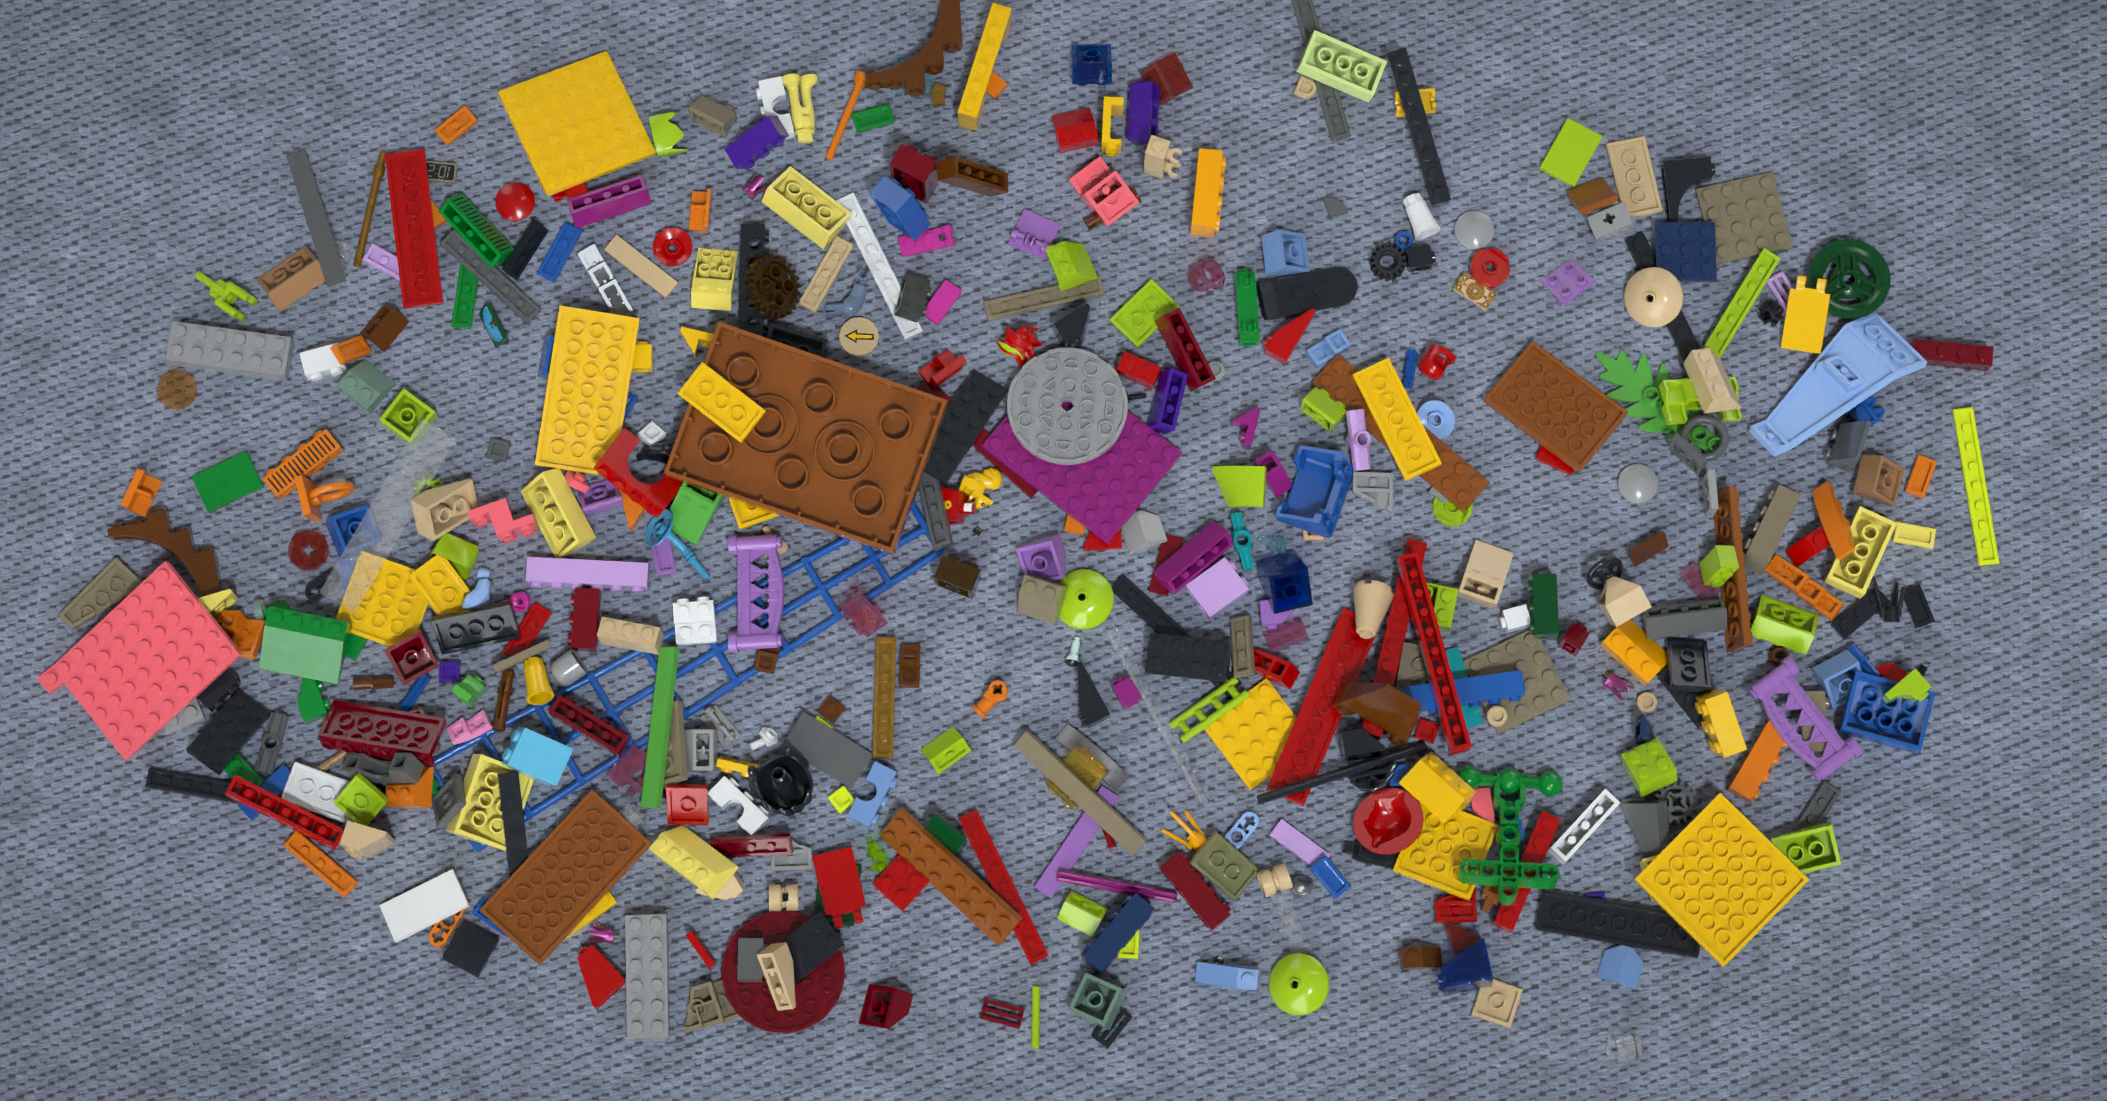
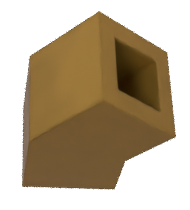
(937, 95)

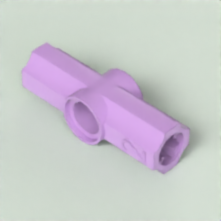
(1357, 428)

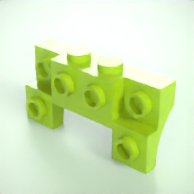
(1680, 396)

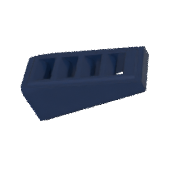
(1643, 731)

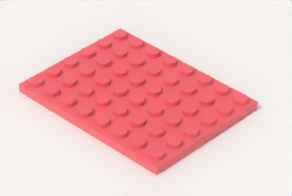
(147, 660)

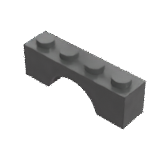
(402, 768)

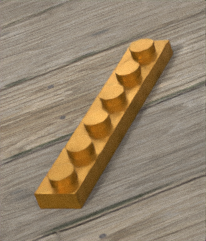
(884, 697)

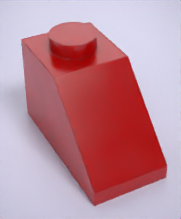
(1808, 547)

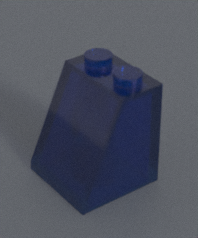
(1285, 582)
(1466, 971)

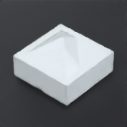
(651, 434)

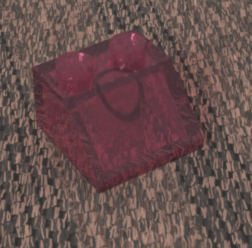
(862, 614)

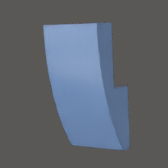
(1328, 348)

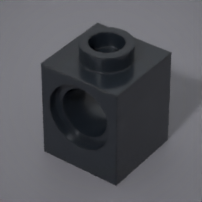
(1419, 258)

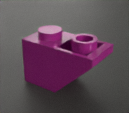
(1276, 476)

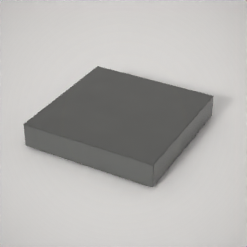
(448, 801)

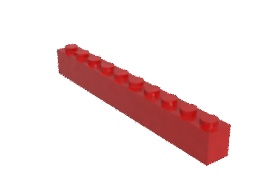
(1394, 635)
(1434, 653)

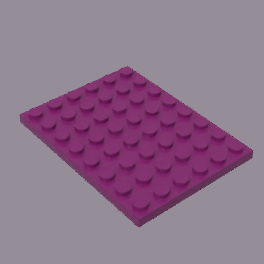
(1096, 492)

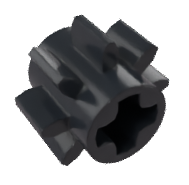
(1771, 312)

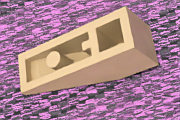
(779, 974)

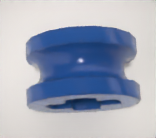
(1404, 234)

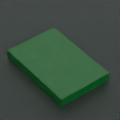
(227, 482)

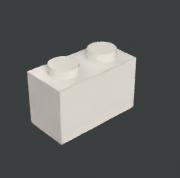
(320, 362)

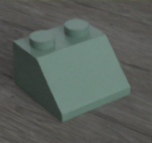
(365, 386)

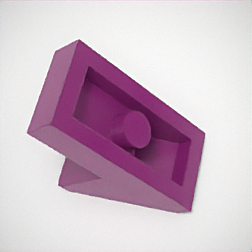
(1249, 422)

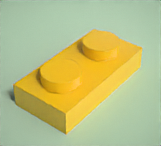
(729, 765)

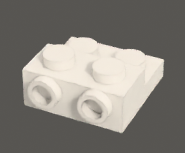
(694, 621)

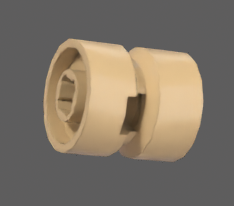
(1274, 880)
(776, 897)

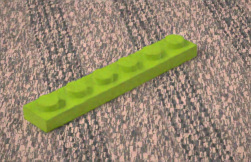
(1742, 302)

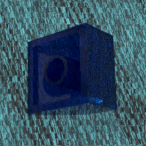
(1091, 64)

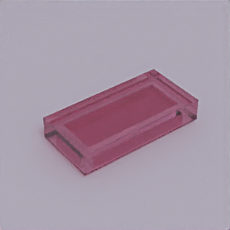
(1693, 579)
(1285, 636)

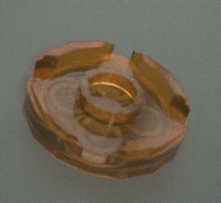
(175, 395)

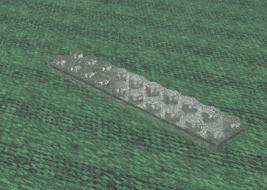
(387, 516)

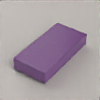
(663, 558)

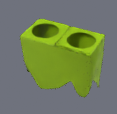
(665, 134)

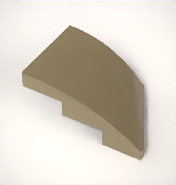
(708, 1007)

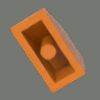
(632, 510)

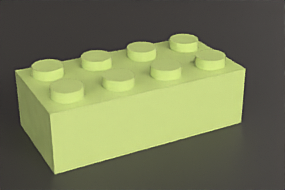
(1341, 66)

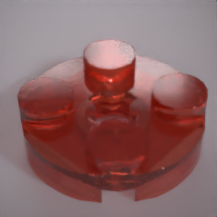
(317, 543)

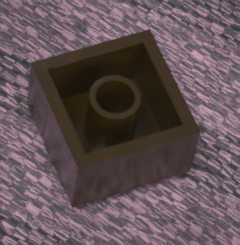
(957, 576)

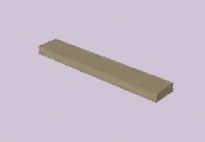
(1041, 299)

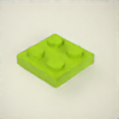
(361, 800)

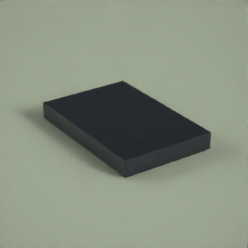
(1688, 665)

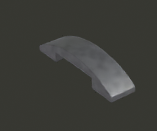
(1070, 738)

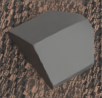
(1143, 531)

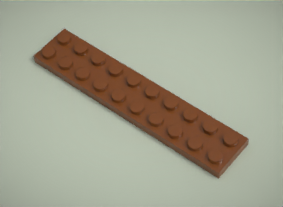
(1452, 479)

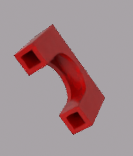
(614, 468)

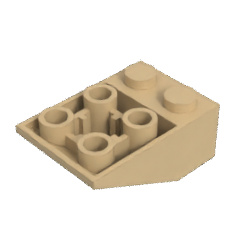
(1485, 574)

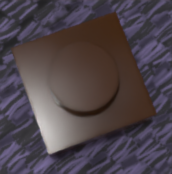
(831, 710)

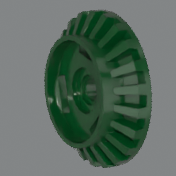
(1846, 256)

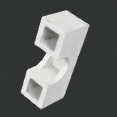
(772, 92)
(727, 792)

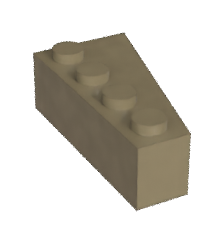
(1770, 529)

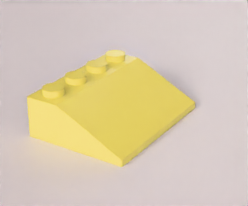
(482, 815)

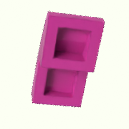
(942, 302)

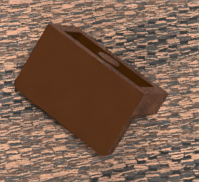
(384, 327)

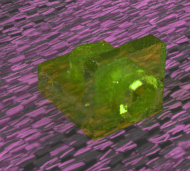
(876, 853)

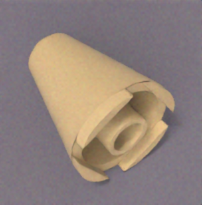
(1371, 606)

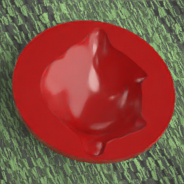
(1388, 821)

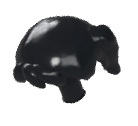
(783, 783)

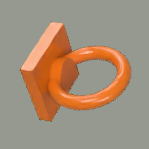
(312, 497)

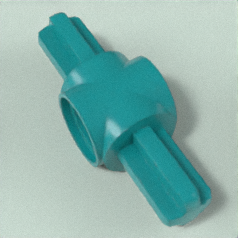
(1243, 550)

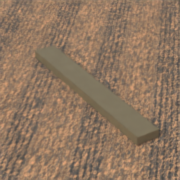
(1080, 793)

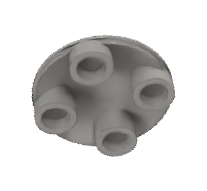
(1474, 230)
(1637, 483)

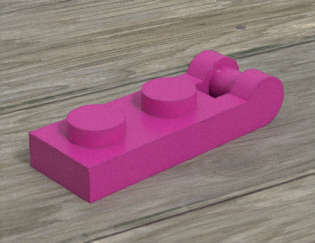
(927, 241)

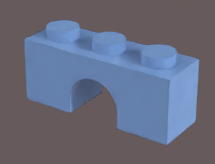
(867, 811)

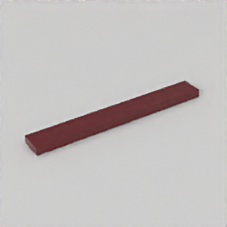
(984, 435)

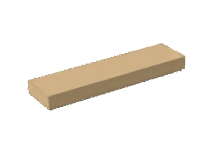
(641, 266)
(826, 274)

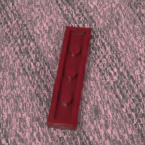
(753, 845)

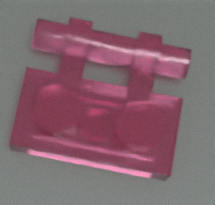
(626, 767)

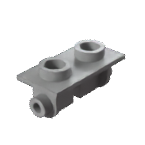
(716, 720)

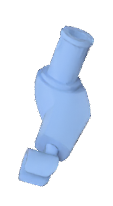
(481, 594)

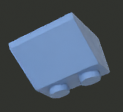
(1285, 253)
(1836, 677)

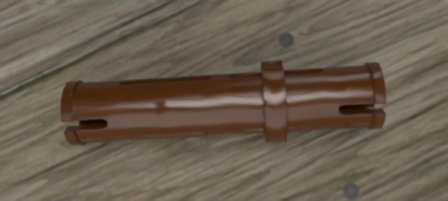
(504, 693)

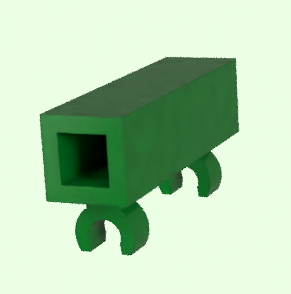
(1247, 308)

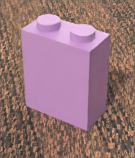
(1217, 588)

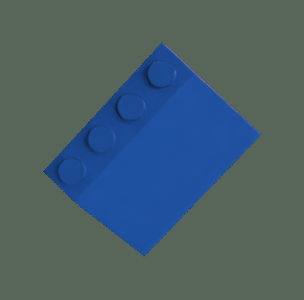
(1891, 724)

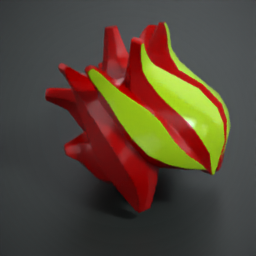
(1019, 343)

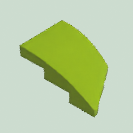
(1242, 485)

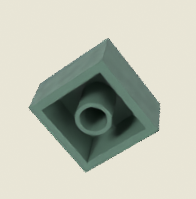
(1097, 1001)

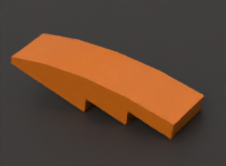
(1833, 521)
(1803, 587)

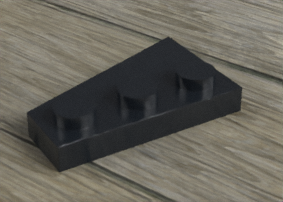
(1685, 699)

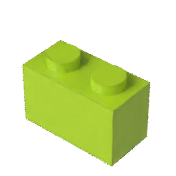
(1719, 565)

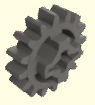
(1682, 808)

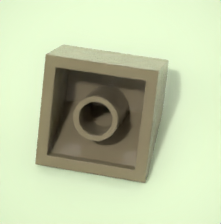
(712, 116)
(1041, 598)

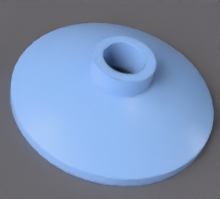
(1427, 415)

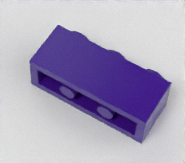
(1143, 112)
(757, 142)
(1167, 401)

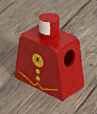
(957, 506)

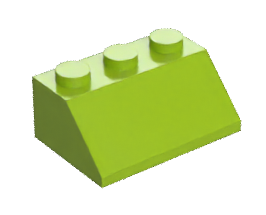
(1784, 624)

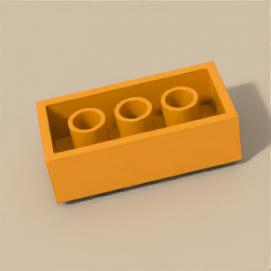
(1207, 190)

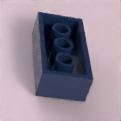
(1118, 933)

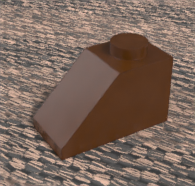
(1420, 958)

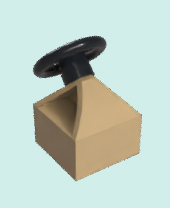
(1619, 598)

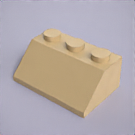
(1710, 381)
(364, 840)

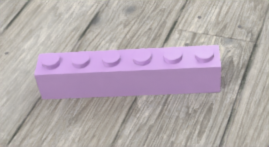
(587, 573)

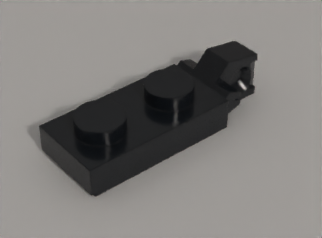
(1365, 856)

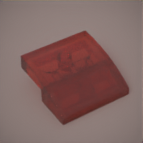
(1170, 76)

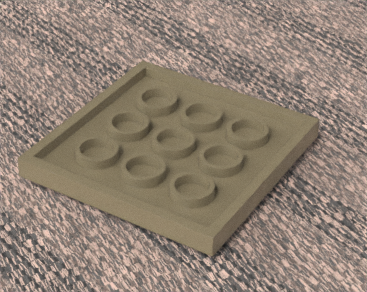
(1745, 217)
(1541, 681)

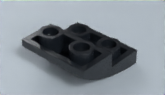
(470, 949)

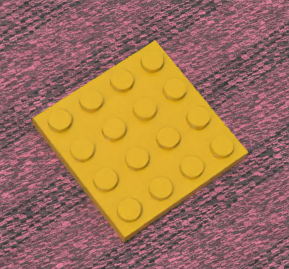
(389, 609)
(1254, 734)
(1442, 847)

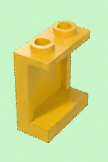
(1112, 107)

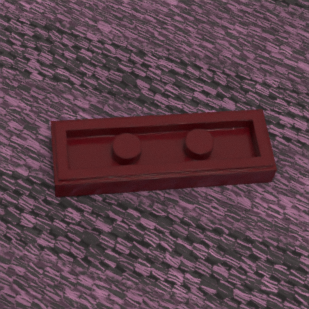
(1166, 551)

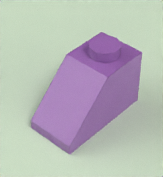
(1269, 619)

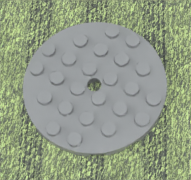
(1074, 434)

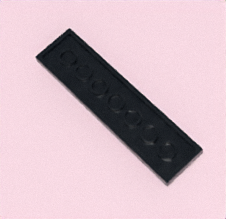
(1613, 924)

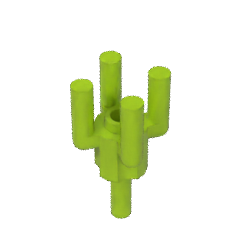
(226, 295)

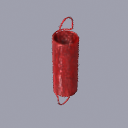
(1110, 840)

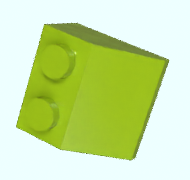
(1070, 264)
(1323, 409)

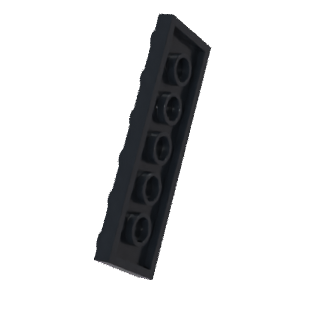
(963, 424)

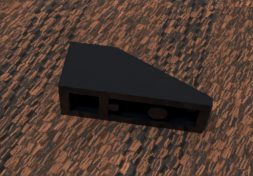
(1091, 705)

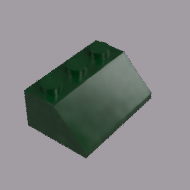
(1544, 606)

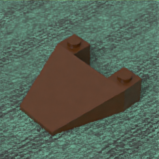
(1382, 706)

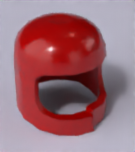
(1434, 365)

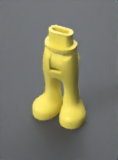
(802, 116)

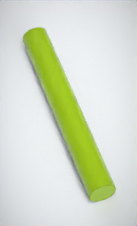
(1035, 1028)

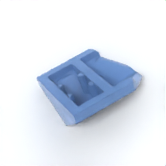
(1621, 966)

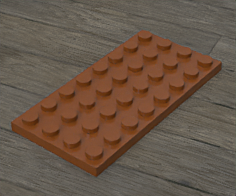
(565, 877)

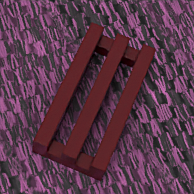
(1001, 1013)

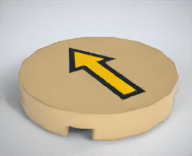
(859, 337)

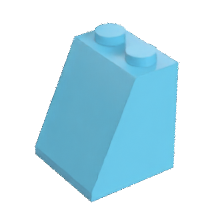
(536, 756)

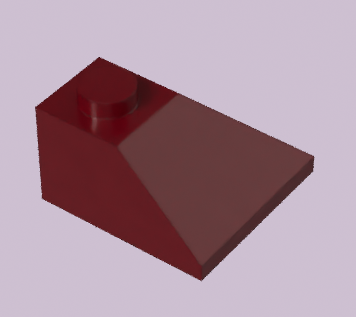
(884, 1006)

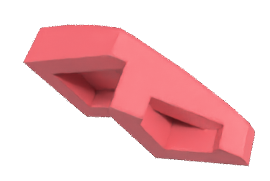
(1482, 804)

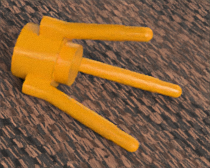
(1195, 839)

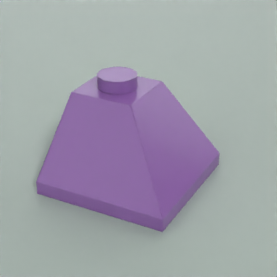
(1043, 558)

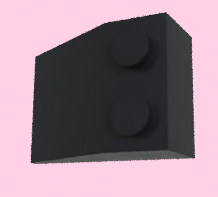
(813, 946)

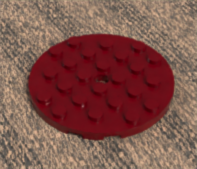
(753, 1000)

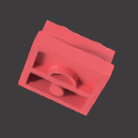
(1103, 191)
(503, 521)

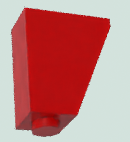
(599, 976)

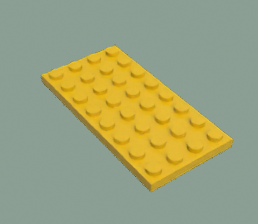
(586, 388)

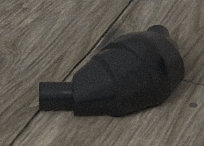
(657, 452)
(1374, 779)

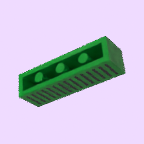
(476, 230)

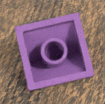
(600, 498)

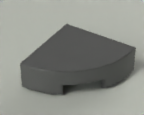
(1334, 207)

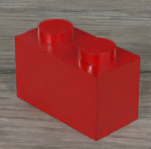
(1138, 370)

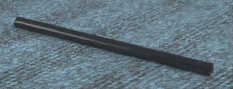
(1341, 772)

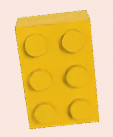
(1720, 723)

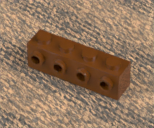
(972, 176)

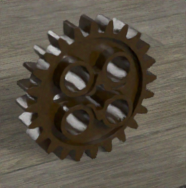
(772, 286)

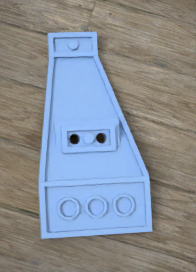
(1848, 371)

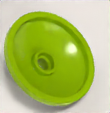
(1095, 607)
(1311, 979)

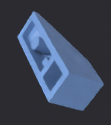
(1227, 975)

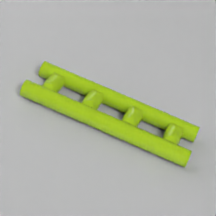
(1210, 698)

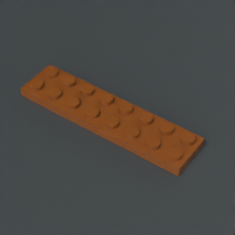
(1734, 590)
(950, 876)

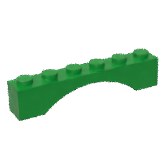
(310, 700)

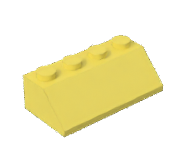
(806, 207)
(557, 513)
(694, 859)

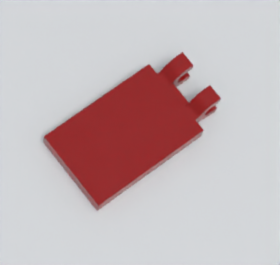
(839, 885)

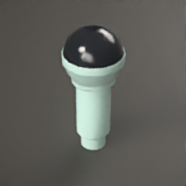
(1072, 659)

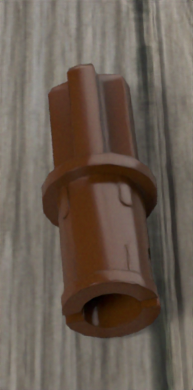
(373, 682)

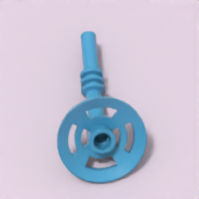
(665, 532)

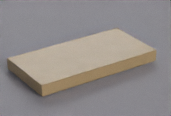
(1634, 176)

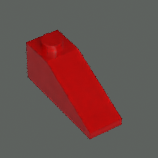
(1285, 340)
(1275, 669)

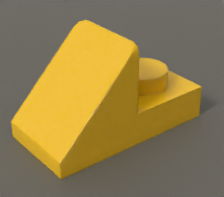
(695, 337)

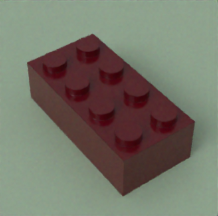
(915, 172)

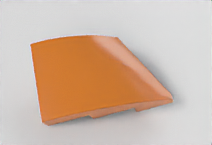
(244, 632)

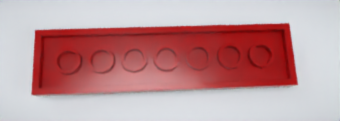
(414, 229)

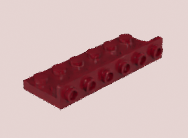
(381, 731)

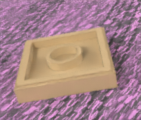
(1497, 1003)

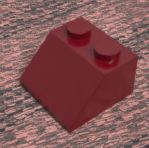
(411, 658)

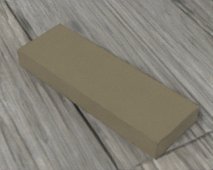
(1242, 646)
(522, 656)

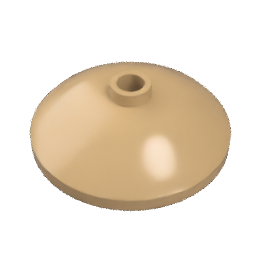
(1666, 294)

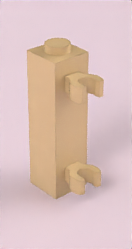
(1157, 158)

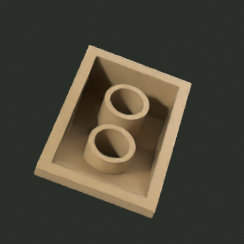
(443, 508)

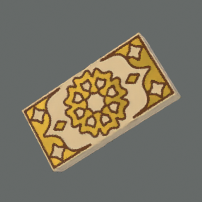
(1474, 292)

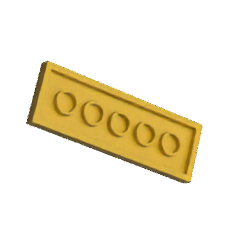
(1397, 419)

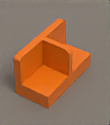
(700, 211)
(141, 493)

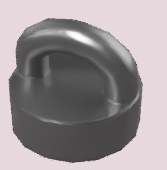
(1301, 885)

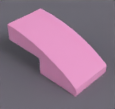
(465, 730)

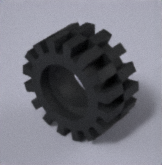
(1392, 251)

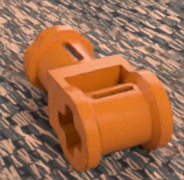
(990, 699)

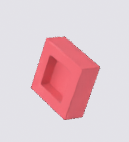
(577, 481)
(50, 680)

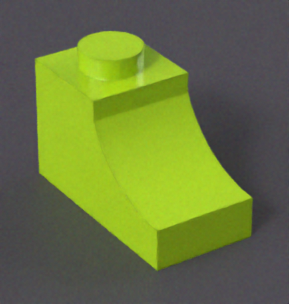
(1910, 687)

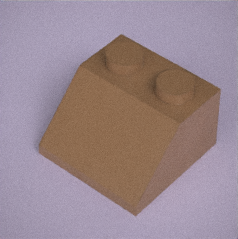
(1878, 479)

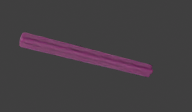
(1116, 886)

